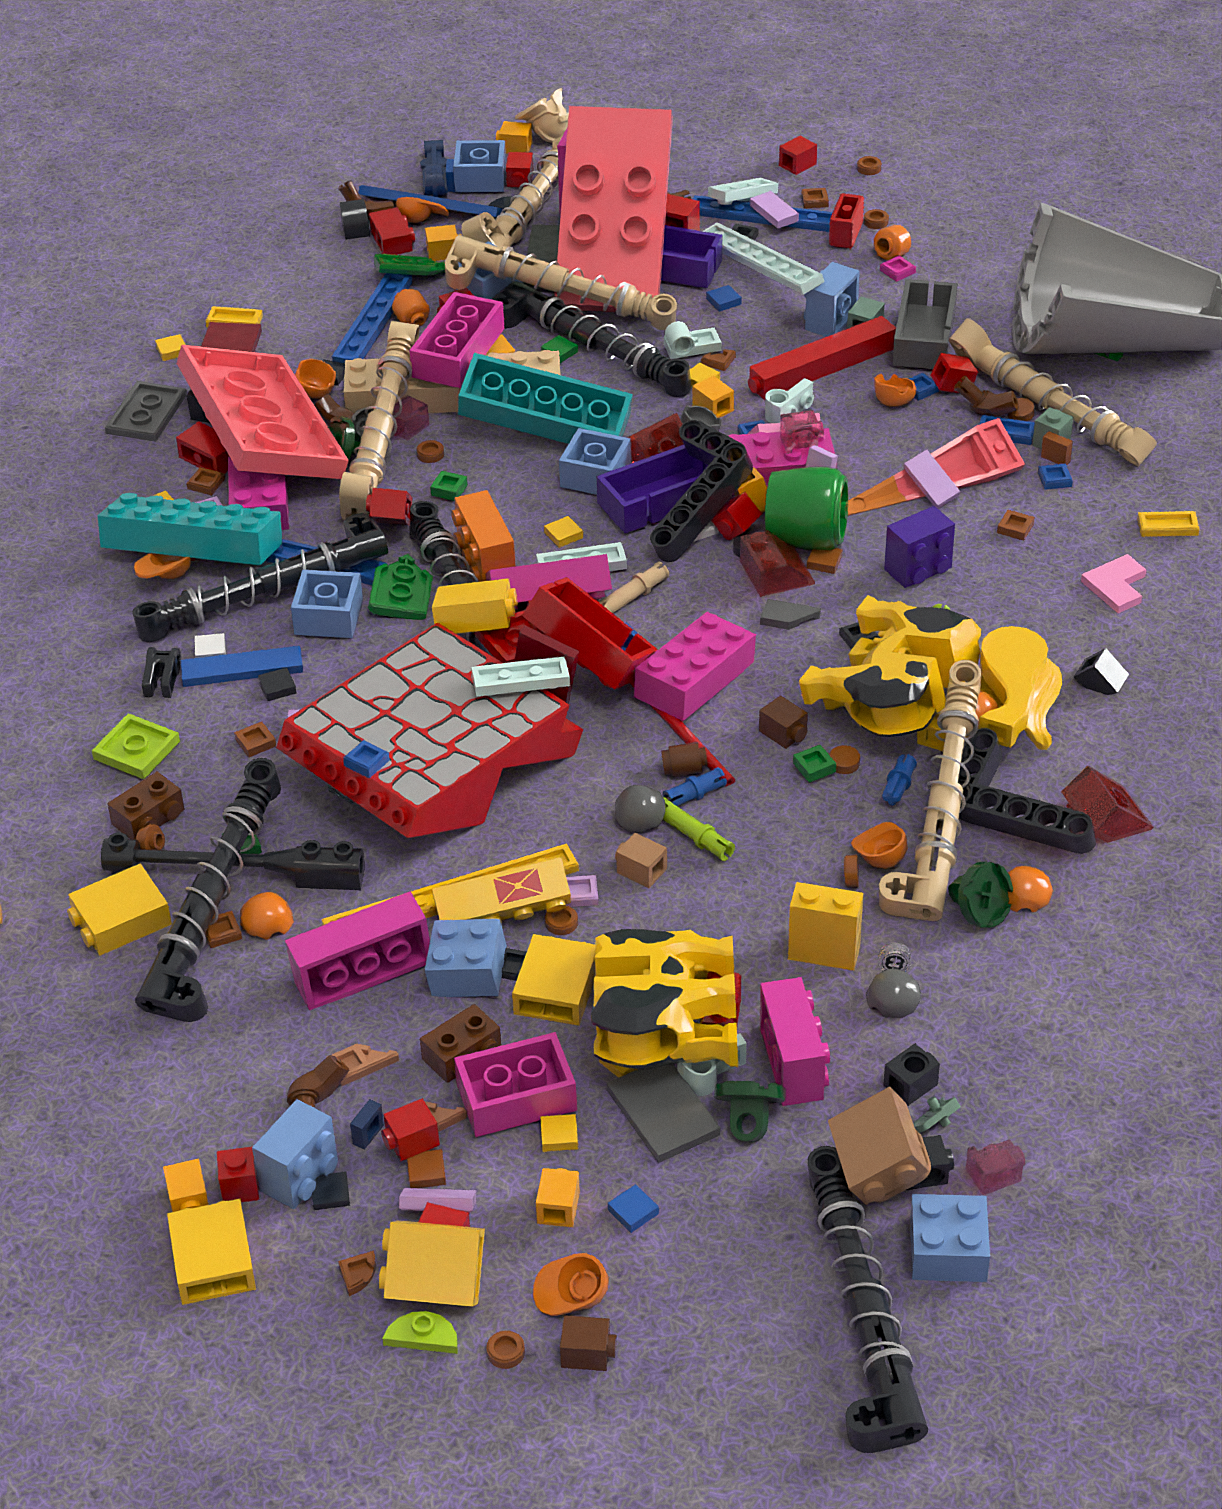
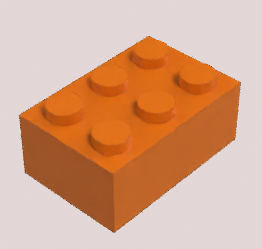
(482, 534)

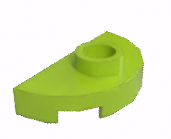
(422, 1332)

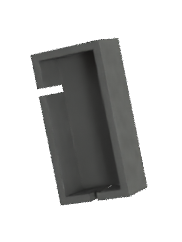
(924, 329)

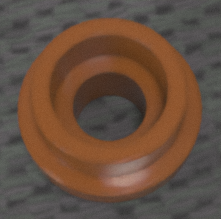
(151, 837)

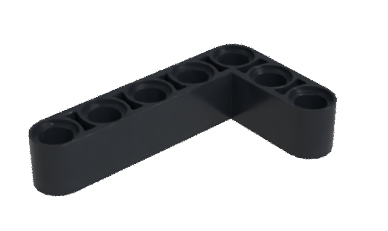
(726, 471)
(1010, 805)

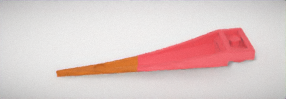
(968, 460)

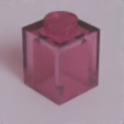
(412, 418)

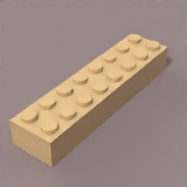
(440, 398)

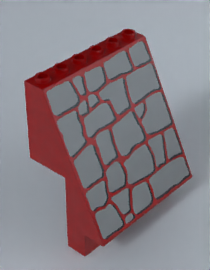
(438, 734)

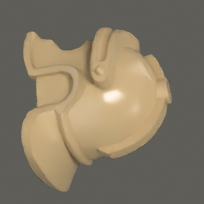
(547, 118)

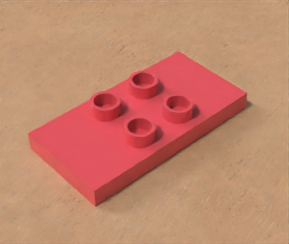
(615, 198)
(261, 412)

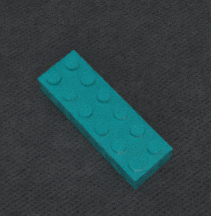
(540, 400)
(190, 529)

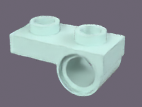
(683, 343)
(792, 401)
(703, 1075)

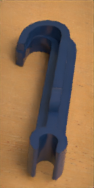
(434, 169)

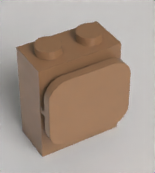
(879, 1147)

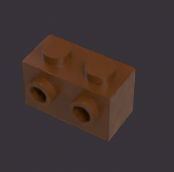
(146, 803)
(458, 1036)

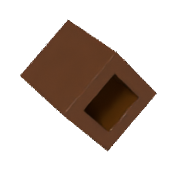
(783, 722)
(586, 1343)

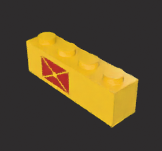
(506, 893)

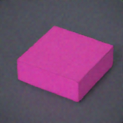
(897, 268)

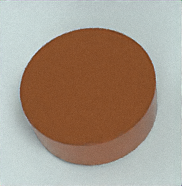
(869, 165)
(876, 219)
(1025, 410)
(430, 451)
(846, 759)
(851, 871)
(562, 921)
(505, 1349)

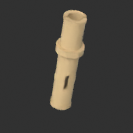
(640, 584)

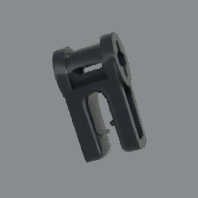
(164, 665)

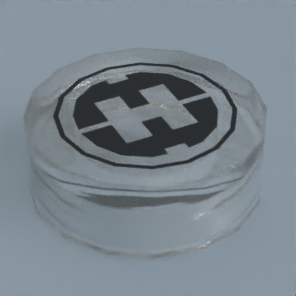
(894, 957)

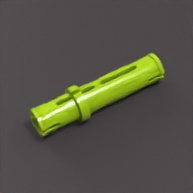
(702, 835)

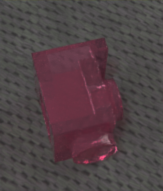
(800, 430)
(995, 1166)

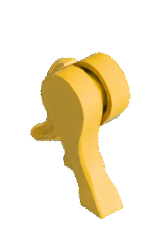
(1021, 683)

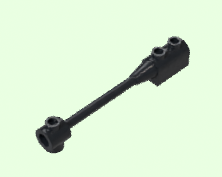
(311, 864)

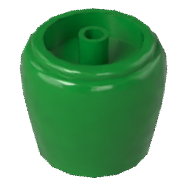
(808, 507)

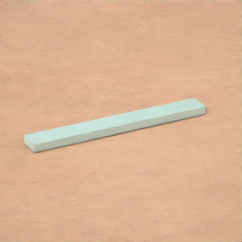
(767, 260)

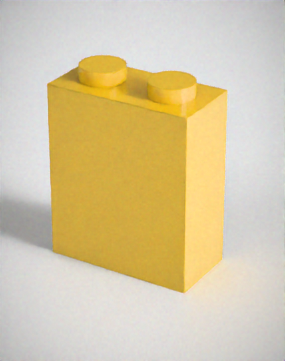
(475, 606)
(118, 910)
(825, 926)
(555, 980)
(211, 1251)
(432, 1263)

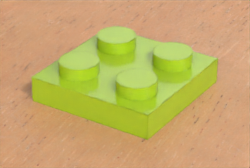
(135, 746)

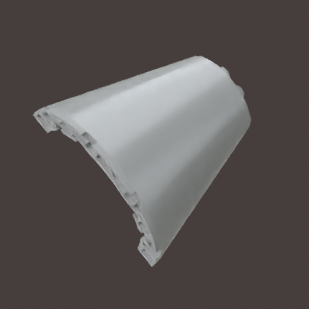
(1109, 293)

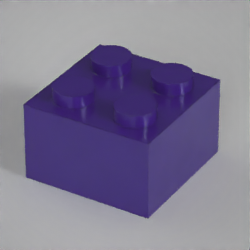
(919, 546)

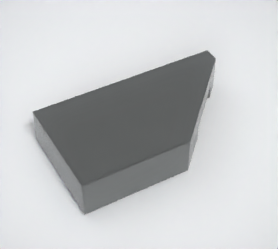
(786, 614)

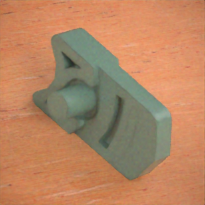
(938, 1111)

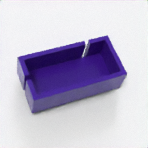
(690, 256)
(647, 487)

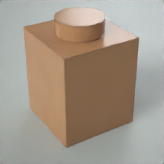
(641, 860)

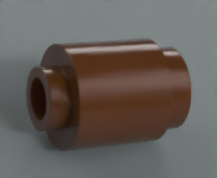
(684, 759)

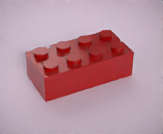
(584, 624)

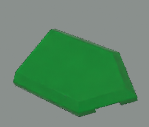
(407, 265)
(401, 590)

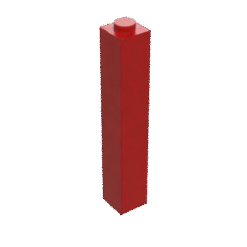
(823, 356)

